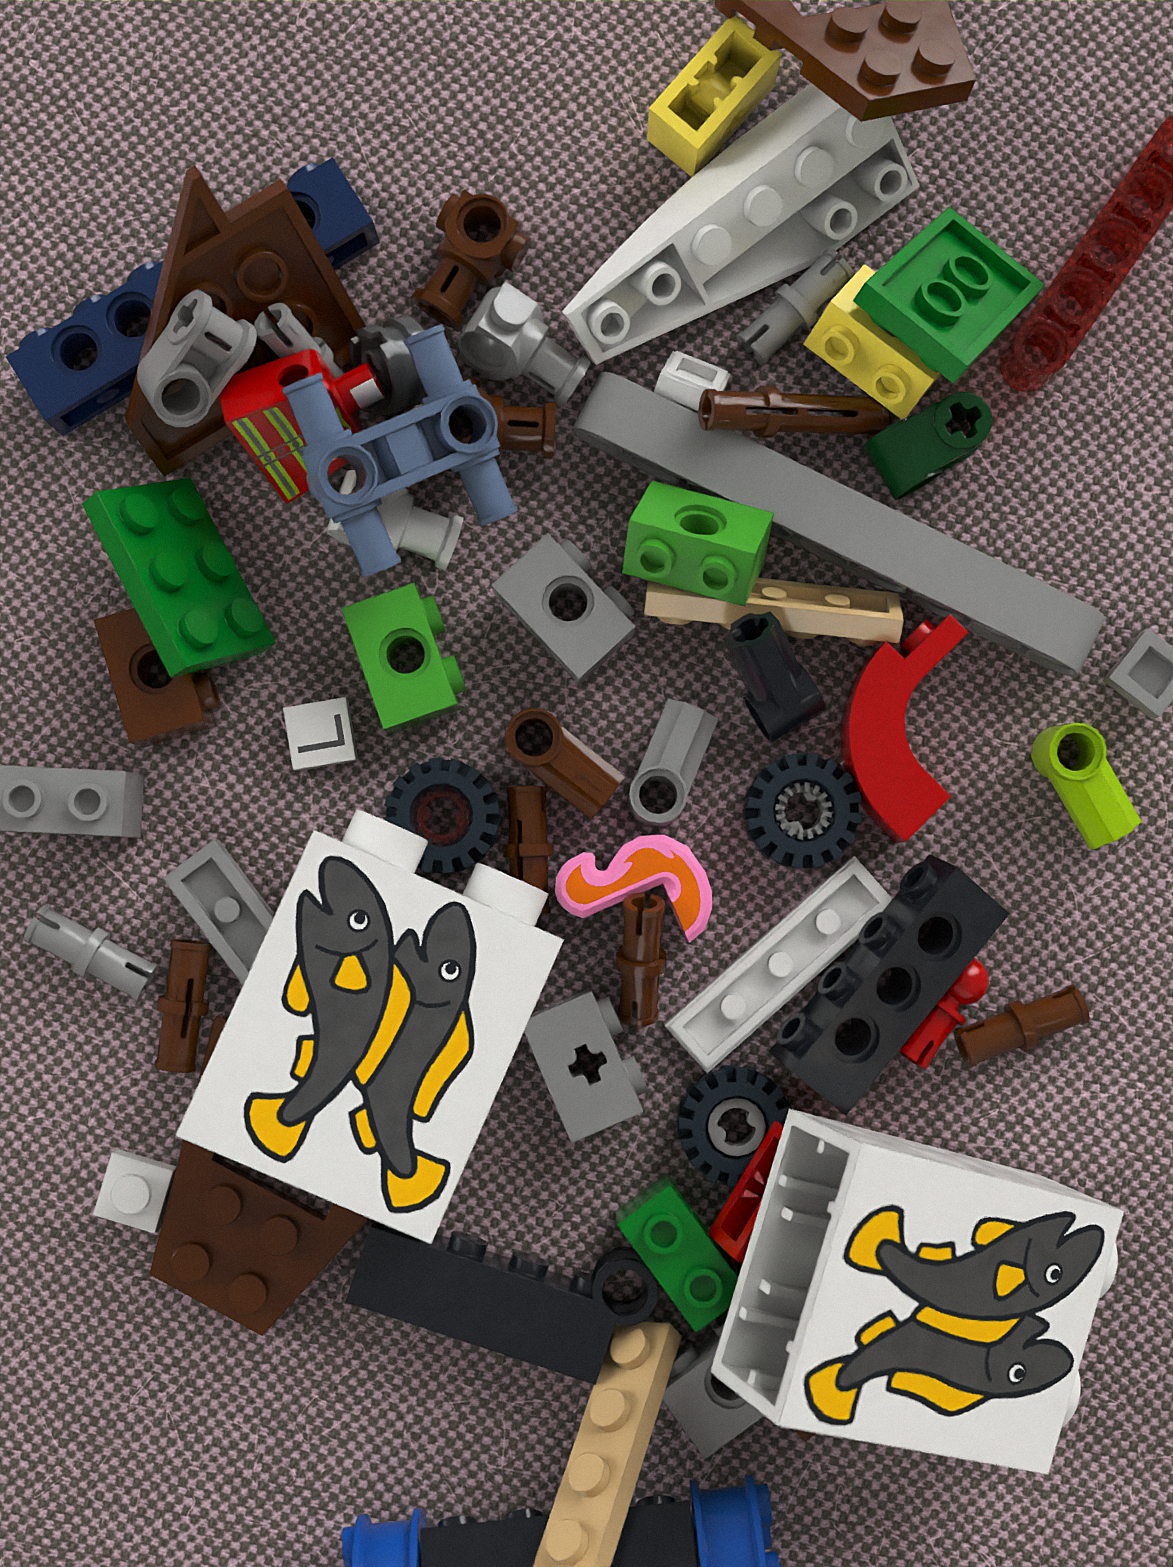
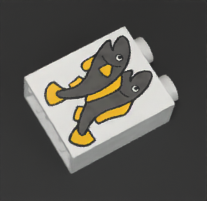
(375, 1027)
(916, 1297)

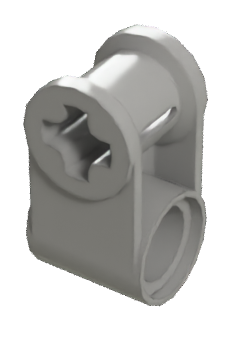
(194, 351)

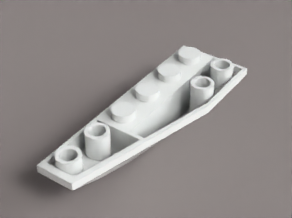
(745, 221)

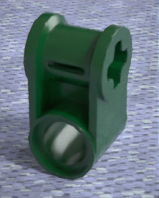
(922, 448)

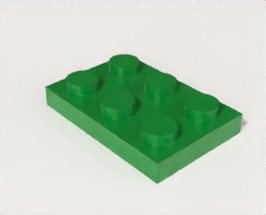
(949, 294)
(179, 575)

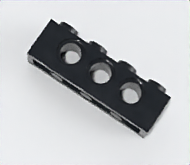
(920, 976)

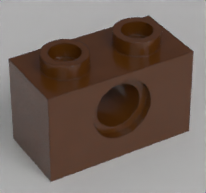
(150, 712)

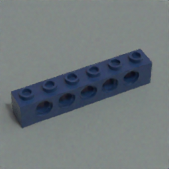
(101, 321)

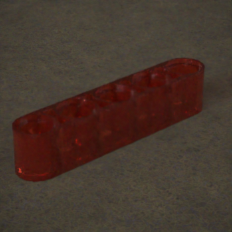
(1085, 275)

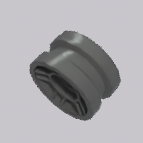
(391, 362)

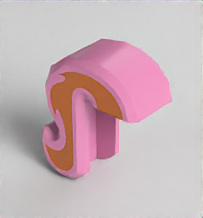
(635, 869)

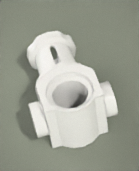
(408, 525)

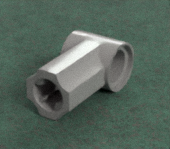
(672, 759)

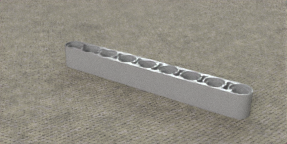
(842, 525)

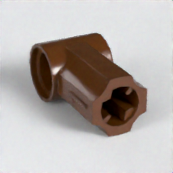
(567, 766)

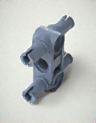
(401, 450)

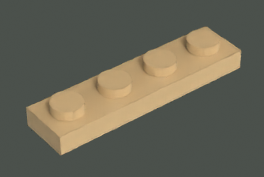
(800, 607)
(609, 1448)

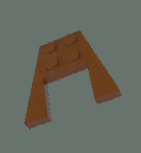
(239, 1238)

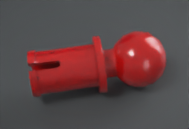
(944, 1017)

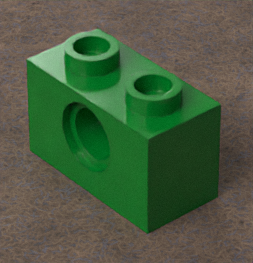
(679, 1251)

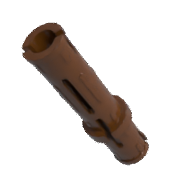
(728, 412)

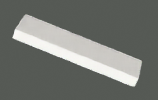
(778, 964)

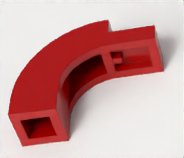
(873, 736)

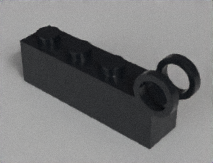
(499, 1300)

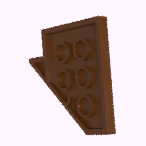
(245, 263)

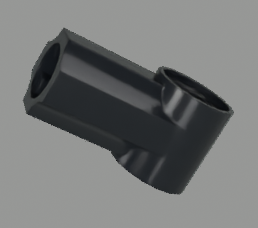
(777, 686)

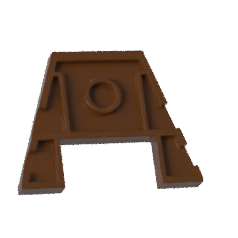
(872, 56)

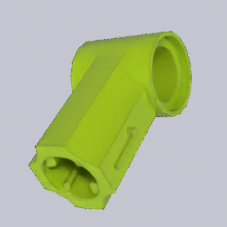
(1089, 788)

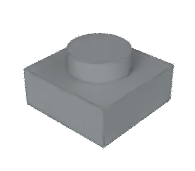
(1145, 674)

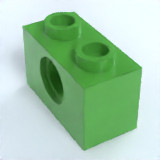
(697, 542)
(377, 630)

